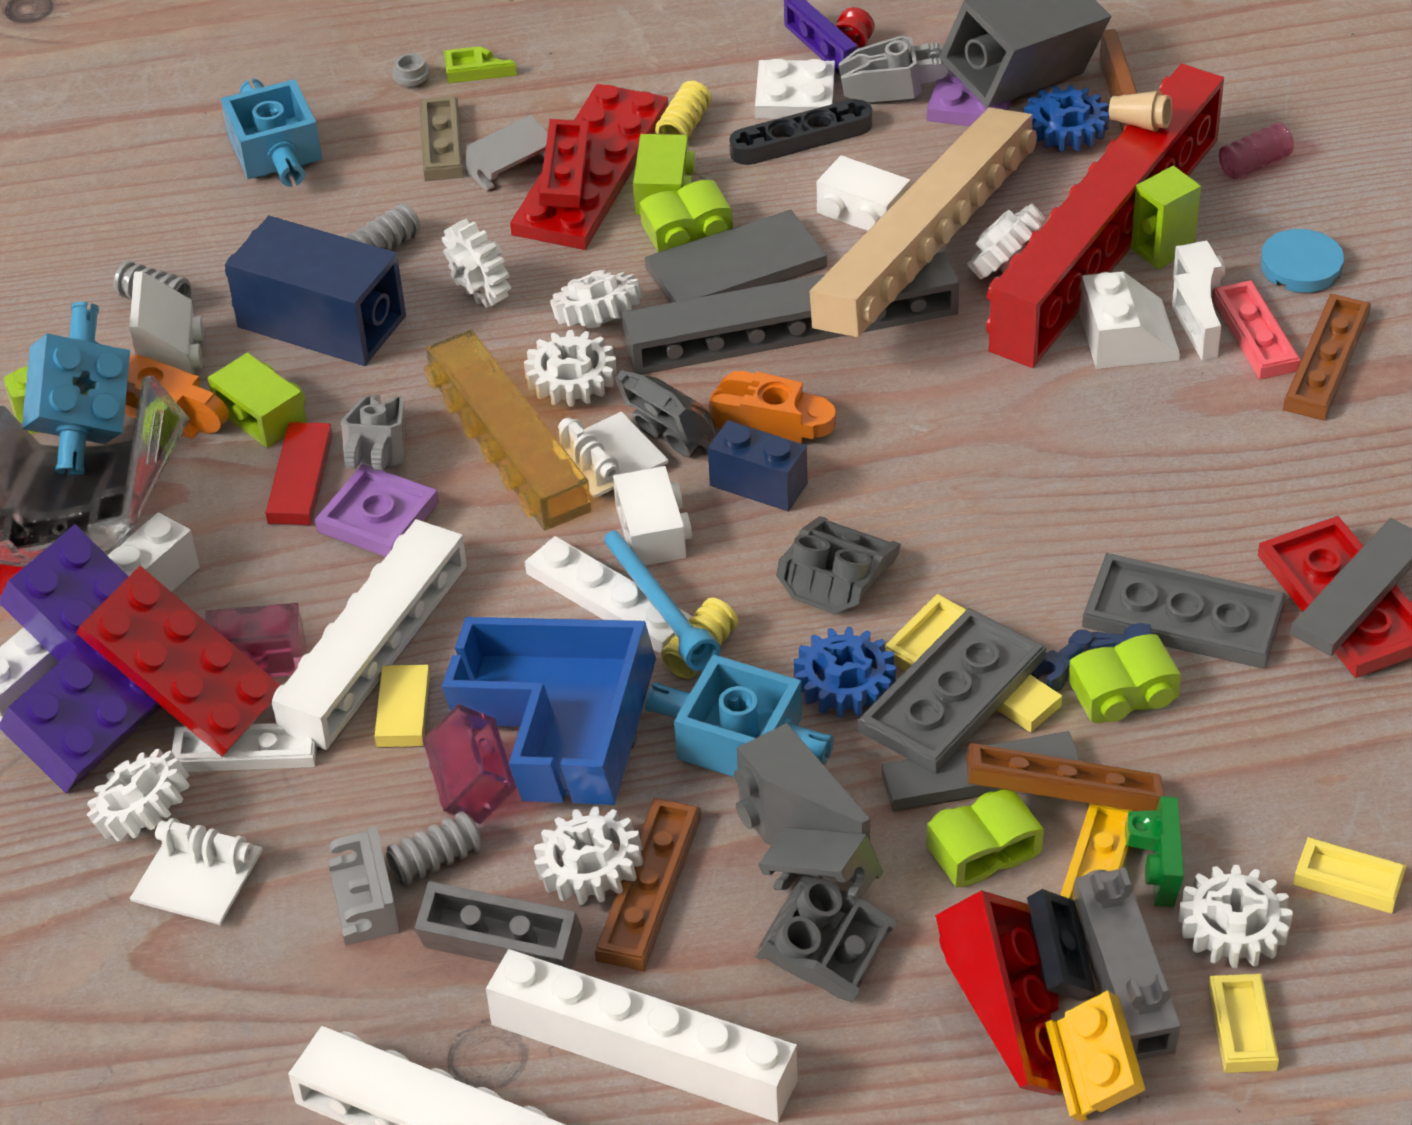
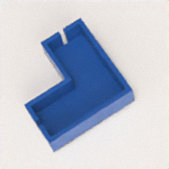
(569, 690)

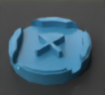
(1302, 260)

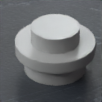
(410, 70)

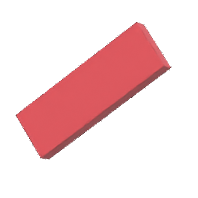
(1255, 329)

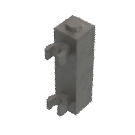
(1126, 959)

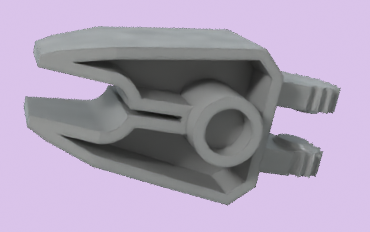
(891, 70)
(374, 433)

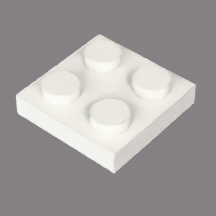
(793, 87)

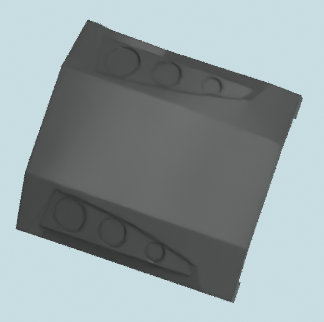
(664, 407)
(833, 565)
(826, 937)

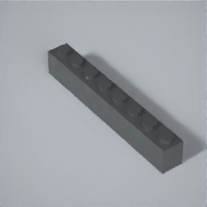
(766, 319)

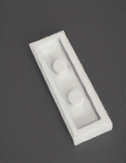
(258, 748)

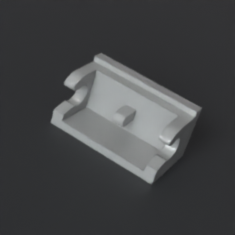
(504, 150)
(362, 888)

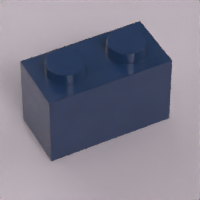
(757, 465)

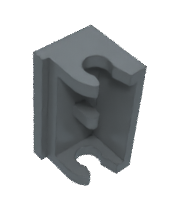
(822, 855)

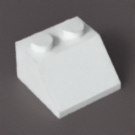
(1124, 322)
(165, 324)

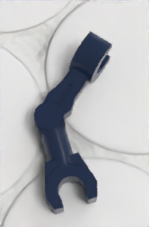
(1081, 641)

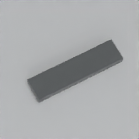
(1356, 589)
(915, 786)

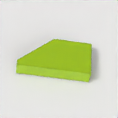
(476, 64)

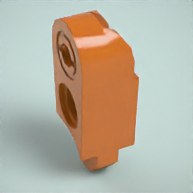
(771, 406)
(203, 408)

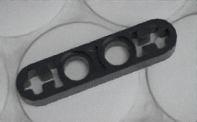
(760, 144)

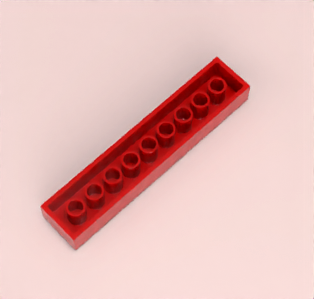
(1095, 222)

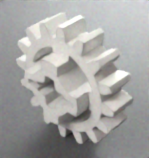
(1004, 239)
(476, 263)
(596, 299)
(570, 368)
(138, 794)
(588, 855)
(1235, 916)

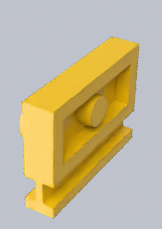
(1095, 1056)

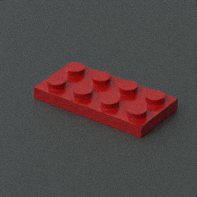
(1309, 561)
(179, 660)

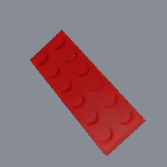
(615, 127)

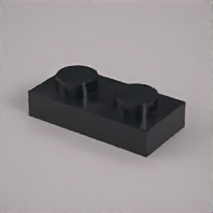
(1060, 945)

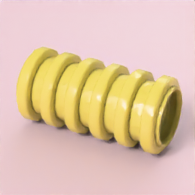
(685, 109)
(713, 616)

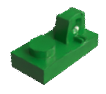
(1159, 833)

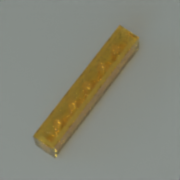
(507, 430)

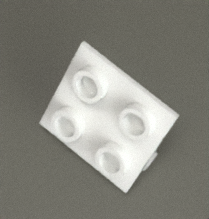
(608, 450)
(196, 871)

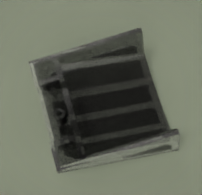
(103, 501)

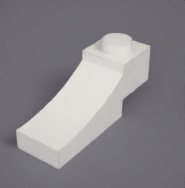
(1194, 276)

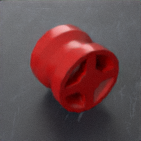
(860, 22)

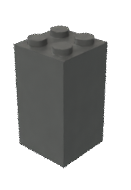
(1021, 44)

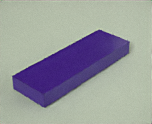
(817, 32)

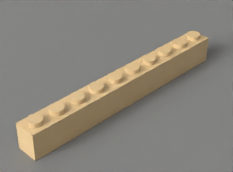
(921, 222)

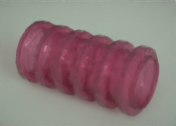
(1256, 150)

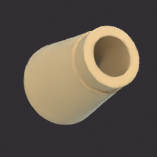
(1142, 110)

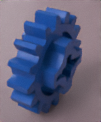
(1068, 117)
(844, 671)

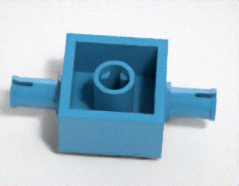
(272, 130)
(76, 389)
(731, 708)

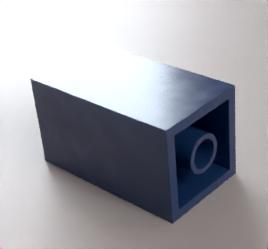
(316, 290)

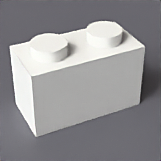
(858, 192)
(651, 515)

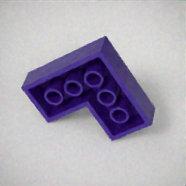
(84, 701)

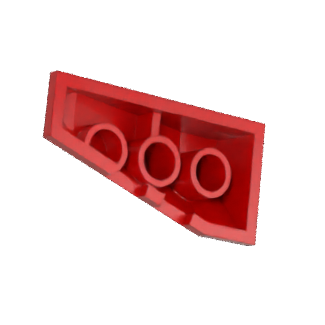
(998, 968)

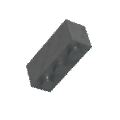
(490, 924)

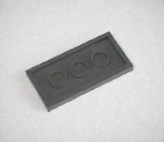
(737, 259)
(1186, 609)
(951, 690)

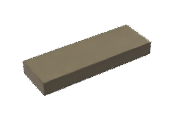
(441, 138)

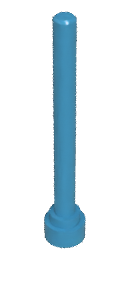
(695, 644)

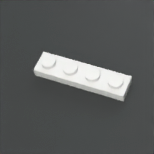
(597, 588)

